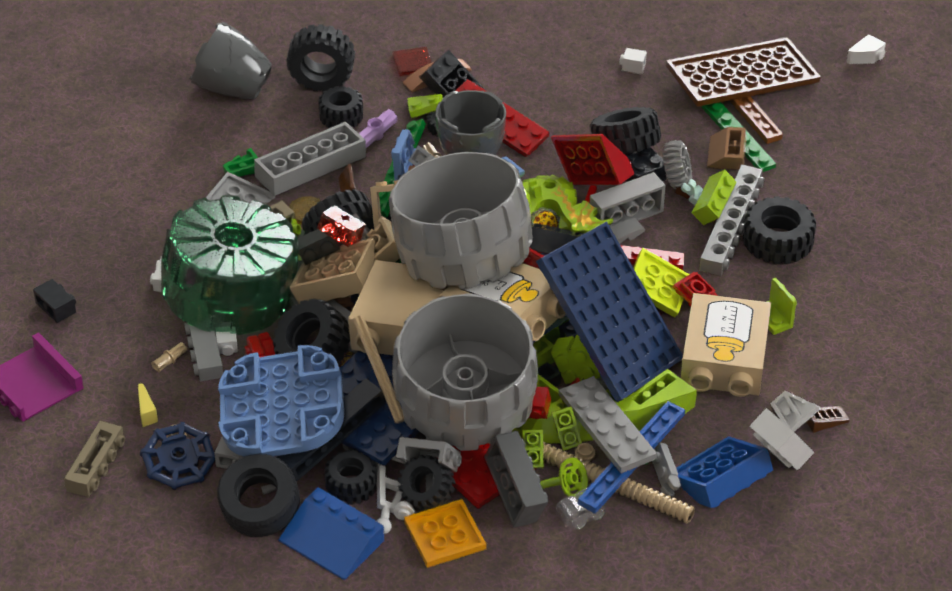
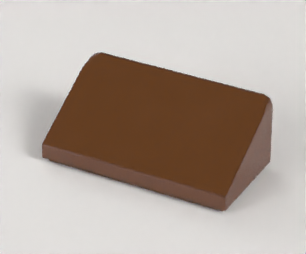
(346, 179)

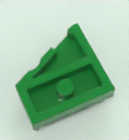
(241, 165)

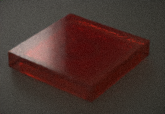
(411, 60)

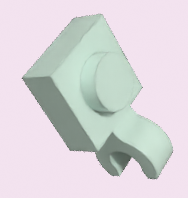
(692, 190)

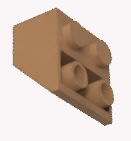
(727, 148)

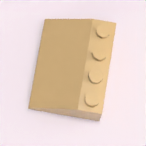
(335, 274)

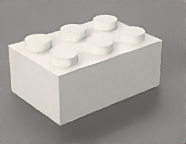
(780, 440)

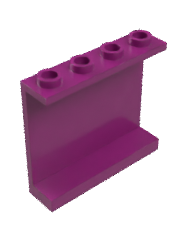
(37, 380)

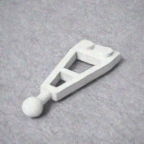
(386, 507)

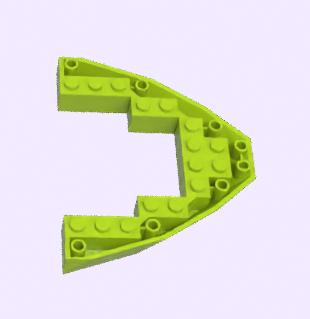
(638, 407)

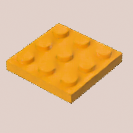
(445, 533)

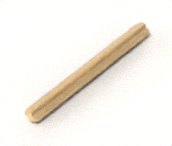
(378, 368)

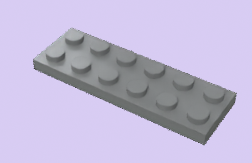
(607, 424)

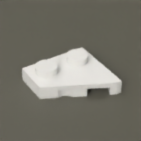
(793, 410)

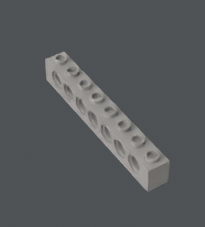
(731, 221)

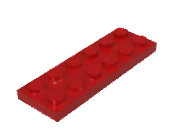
(520, 132)

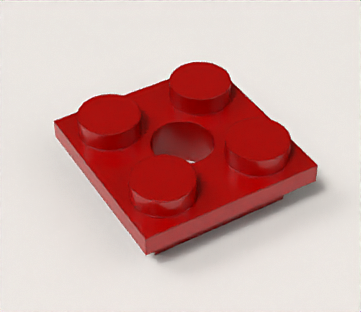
(689, 284)

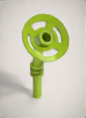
(567, 479)

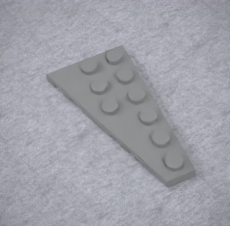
(239, 187)

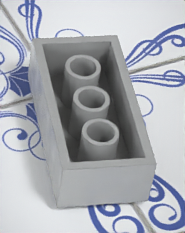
(632, 199)

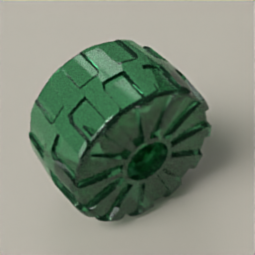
(229, 265)

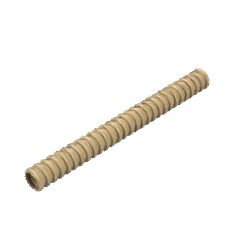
(628, 488)

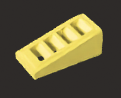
(147, 409)

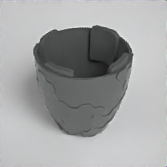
(231, 64)
(470, 122)

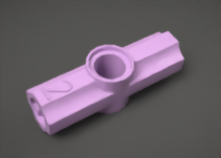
(377, 126)

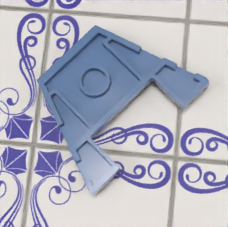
(402, 153)

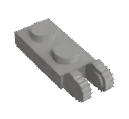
(666, 470)

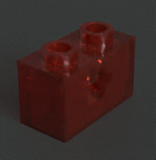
(341, 226)

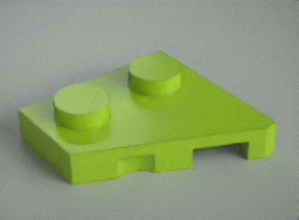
(423, 104)

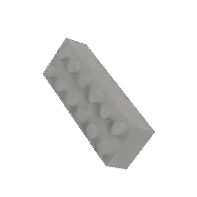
(310, 158)

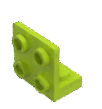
(782, 308)

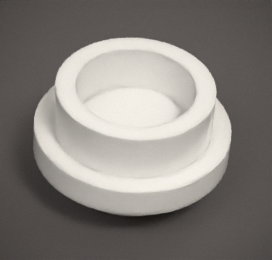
(403, 509)

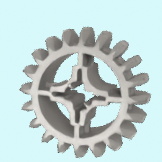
(677, 163)

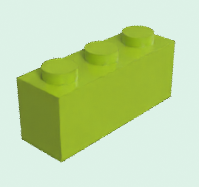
(714, 197)

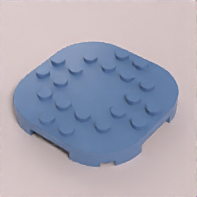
(281, 402)

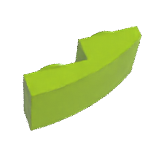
(566, 428)
(534, 446)

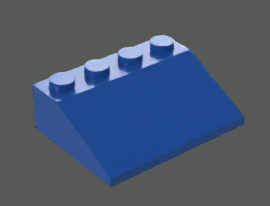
(723, 471)
(332, 533)

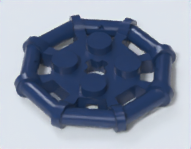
(181, 465)

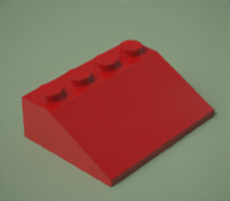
(592, 159)

